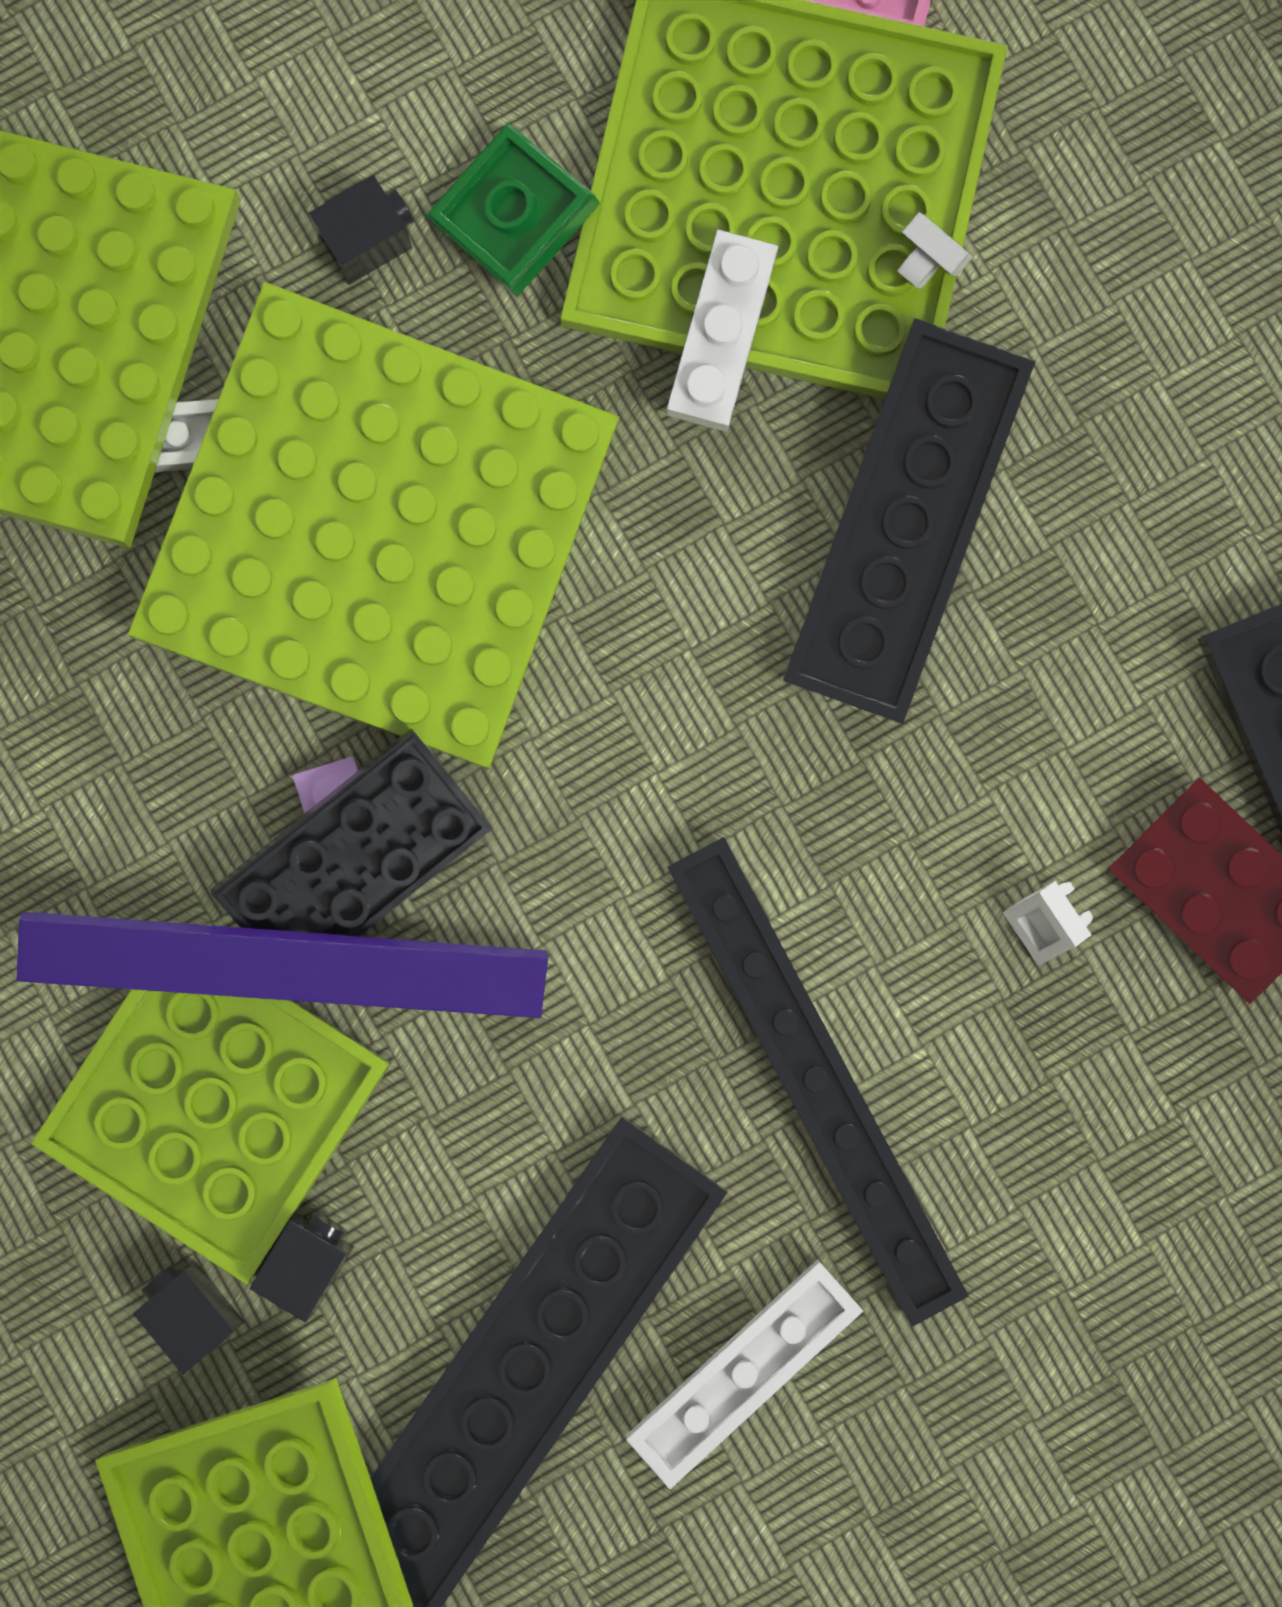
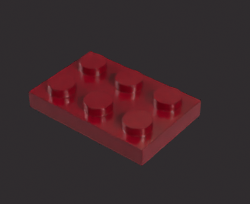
(1212, 887)

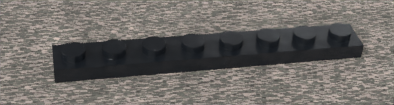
(818, 1082)

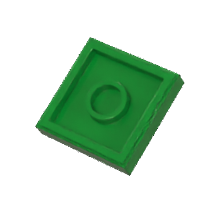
(513, 209)

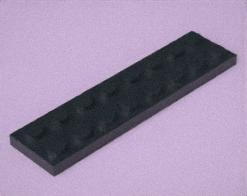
(537, 1355)

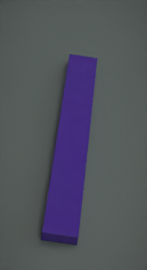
(280, 965)

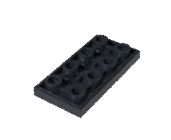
(357, 848)

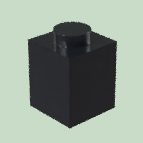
(363, 228)
(303, 1265)
(186, 1315)

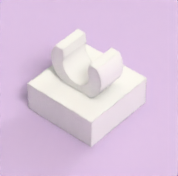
(933, 250)
(1048, 922)

